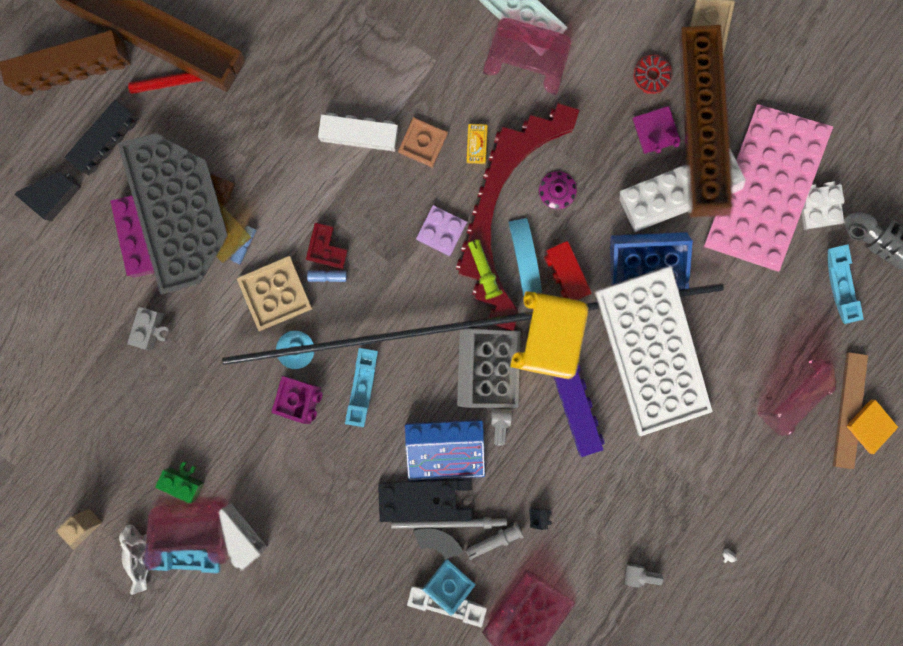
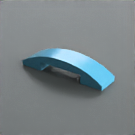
(525, 256)
(842, 284)
(361, 387)
(188, 560)

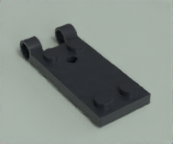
(415, 500)

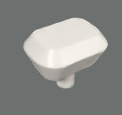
(729, 556)

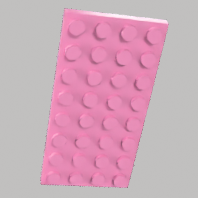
(779, 168)

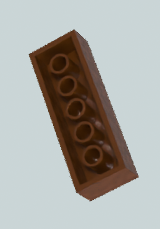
(65, 63)

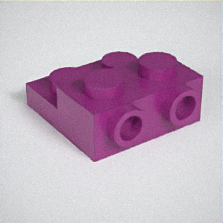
(297, 400)

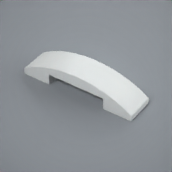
(468, 611)

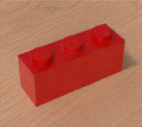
(567, 272)

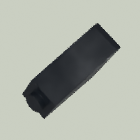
(49, 194)

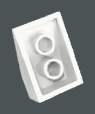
(240, 538)

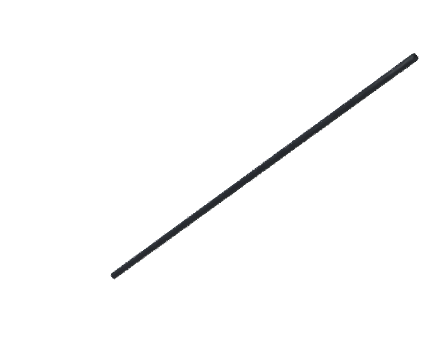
(423, 331)

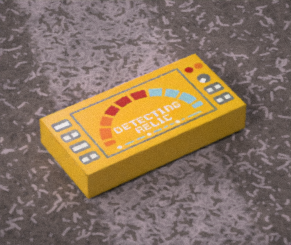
(476, 143)

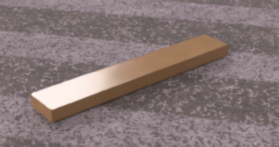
(850, 406)

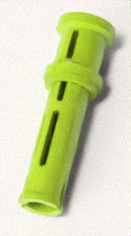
(487, 278)

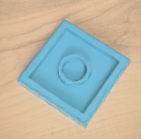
(448, 587)

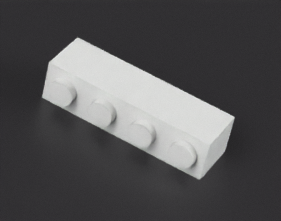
(358, 132)

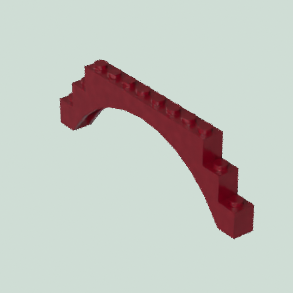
(509, 153)

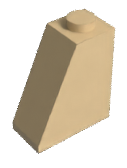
(78, 528)

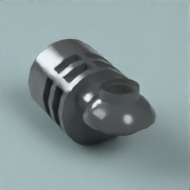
(882, 240)

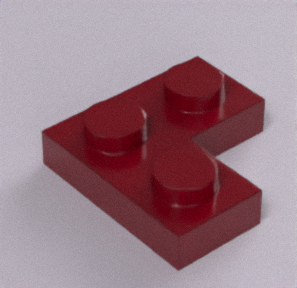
(320, 249)

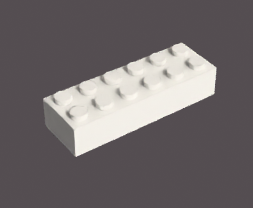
(665, 196)

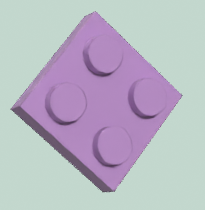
(441, 230)

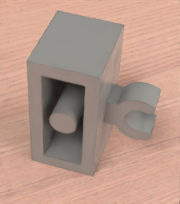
(147, 329)

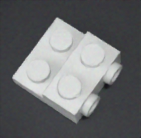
(823, 206)

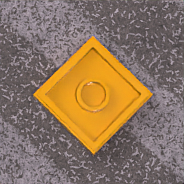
(872, 426)

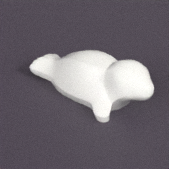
(133, 557)

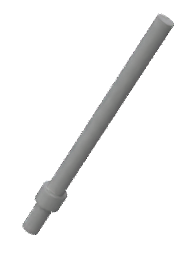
(486, 522)

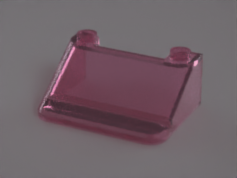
(529, 49)
(803, 399)
(183, 529)

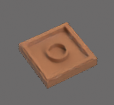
(423, 142)

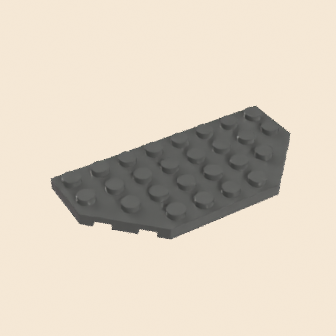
(174, 209)

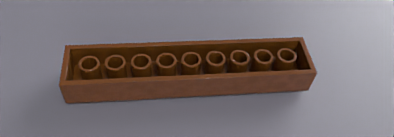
(705, 122)

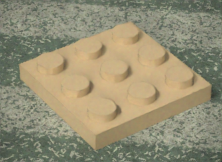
(274, 293)

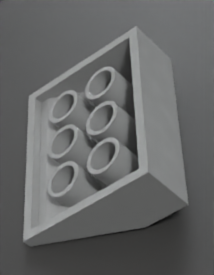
(485, 369)

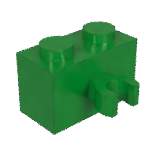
(180, 483)

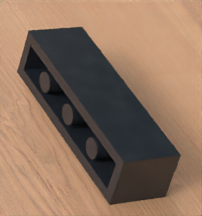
(101, 138)

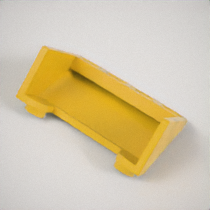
(553, 335)

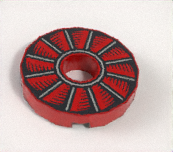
(657, 64)

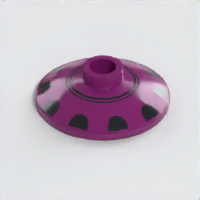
(555, 199)

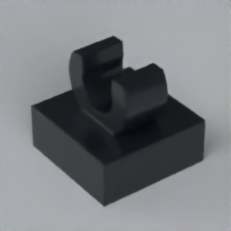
(538, 518)

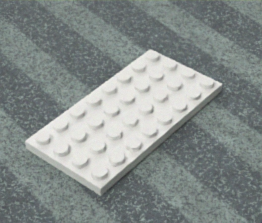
(654, 350)

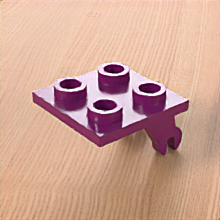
(656, 130)

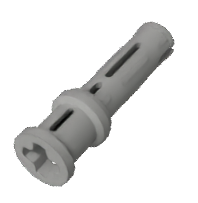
(502, 538)

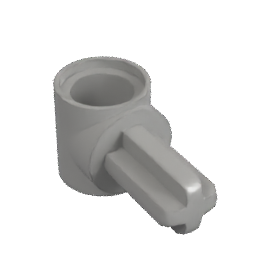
(500, 420)
(637, 576)

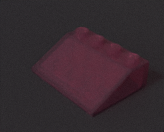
(529, 614)

